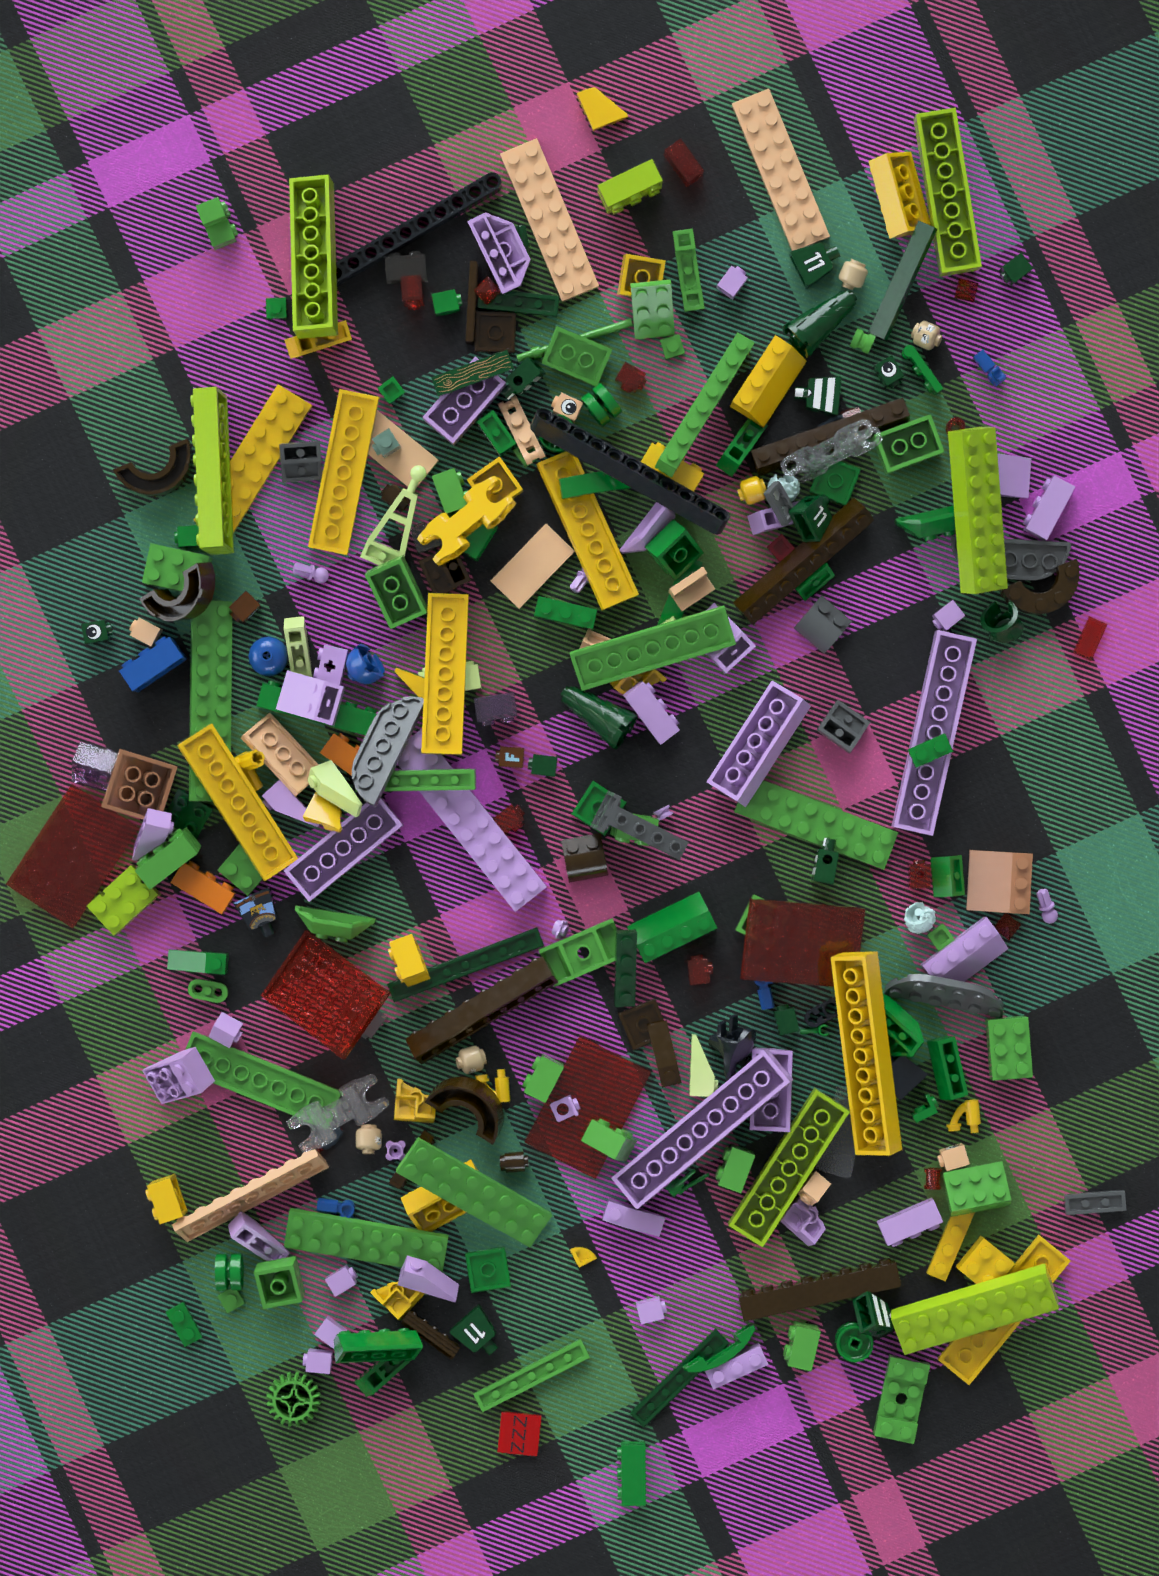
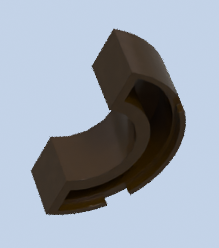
(165, 480)
(193, 600)
(1042, 603)
(475, 1097)

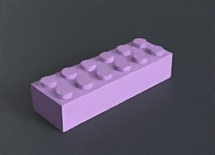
(758, 743)
(343, 849)

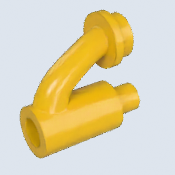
(501, 1085)
(972, 1111)

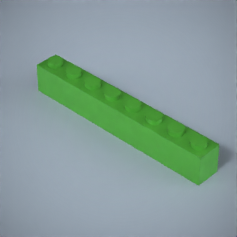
(704, 405)

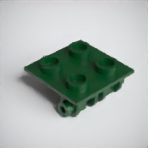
(188, 813)

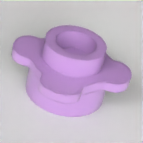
(560, 929)
(395, 1155)

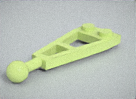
(380, 553)

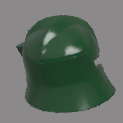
(1003, 628)

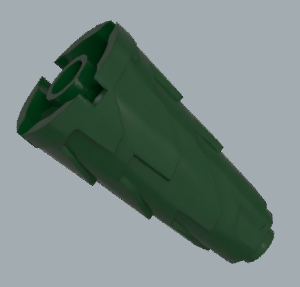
(818, 322)
(600, 716)

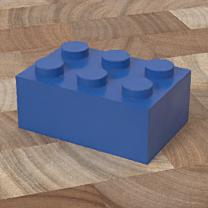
(152, 664)

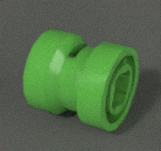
(862, 341)

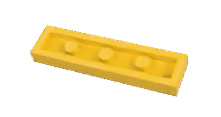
(949, 1246)

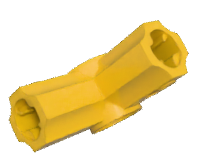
(248, 762)

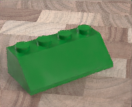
(672, 927)
(377, 1346)

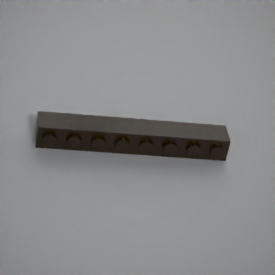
(884, 417)
(802, 562)
(481, 1010)
(819, 1290)

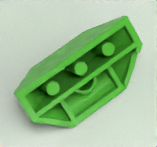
(332, 923)

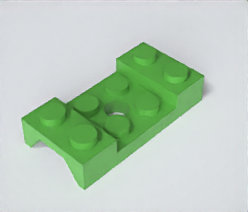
(563, 954)
(895, 1419)

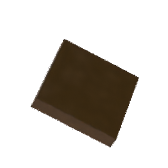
(495, 332)
(636, 1020)

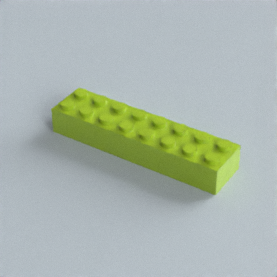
(947, 192)
(313, 257)
(212, 471)
(977, 510)
(788, 1167)
(974, 1309)

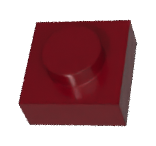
(780, 547)

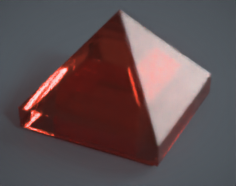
(487, 290)
(966, 290)
(1007, 926)

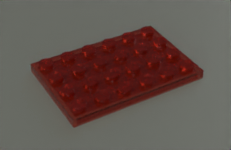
(72, 856)
(797, 939)
(325, 994)
(604, 1088)

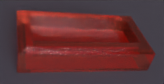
(1089, 638)

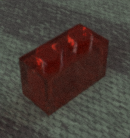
(683, 162)
(412, 292)

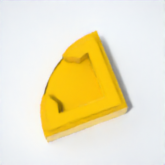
(582, 1255)

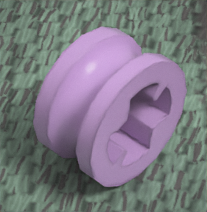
(663, 813)

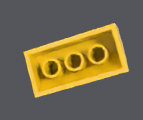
(899, 193)
(768, 381)
(430, 1210)

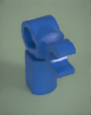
(995, 374)
(765, 995)
(345, 1208)

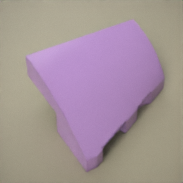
(803, 1221)

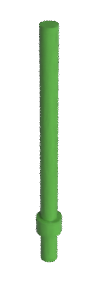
(537, 352)

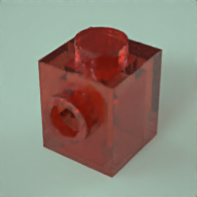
(631, 378)
(510, 818)
(919, 875)
(699, 970)

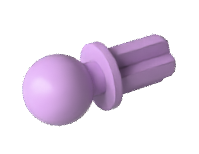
(320, 574)
(579, 582)
(1049, 914)

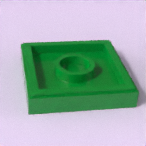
(836, 482)
(590, 803)
(488, 1269)

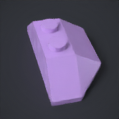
(501, 249)
(649, 527)

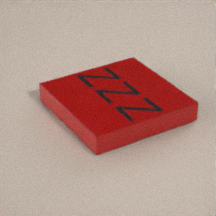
(519, 1433)

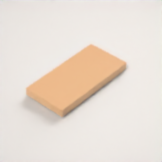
(406, 457)
(532, 566)
(281, 752)

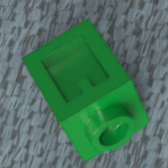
(923, 1112)

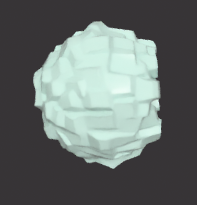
(789, 484)
(919, 918)

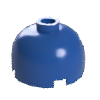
(278, 656)
(363, 666)

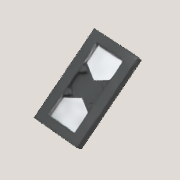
(779, 502)

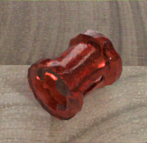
(956, 420)
(932, 1178)

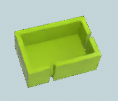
(630, 187)
(122, 901)

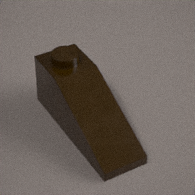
(664, 1053)

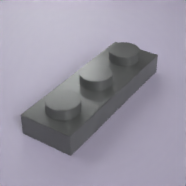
(1095, 1202)

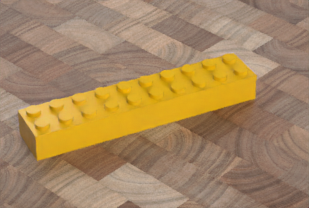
(866, 1053)

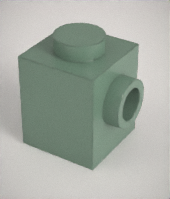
(385, 443)

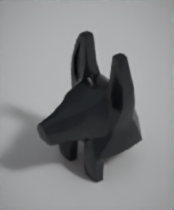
(733, 1046)

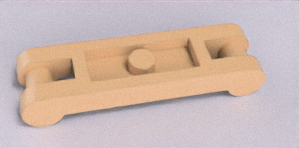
(521, 430)

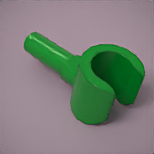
(814, 1030)

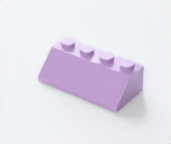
(967, 952)
(776, 1113)

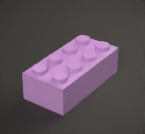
(459, 410)

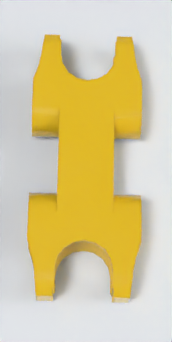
(469, 518)

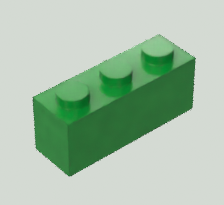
(565, 613)
(947, 1067)
(632, 1473)

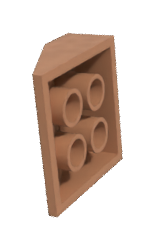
(138, 784)
(999, 882)

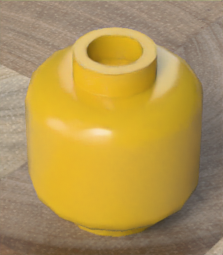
(752, 490)

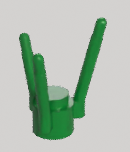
(677, 1185)

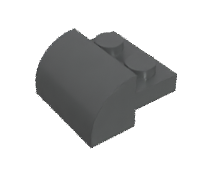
(300, 461)
(822, 624)
(843, 726)

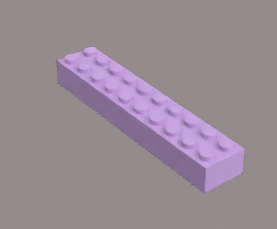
(936, 714)
(476, 831)
(702, 1128)

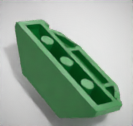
(929, 523)
(903, 1030)

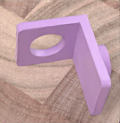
(572, 1104)

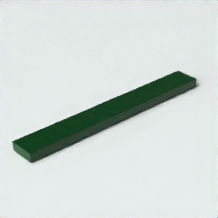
(470, 963)

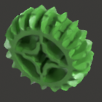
(291, 1416)

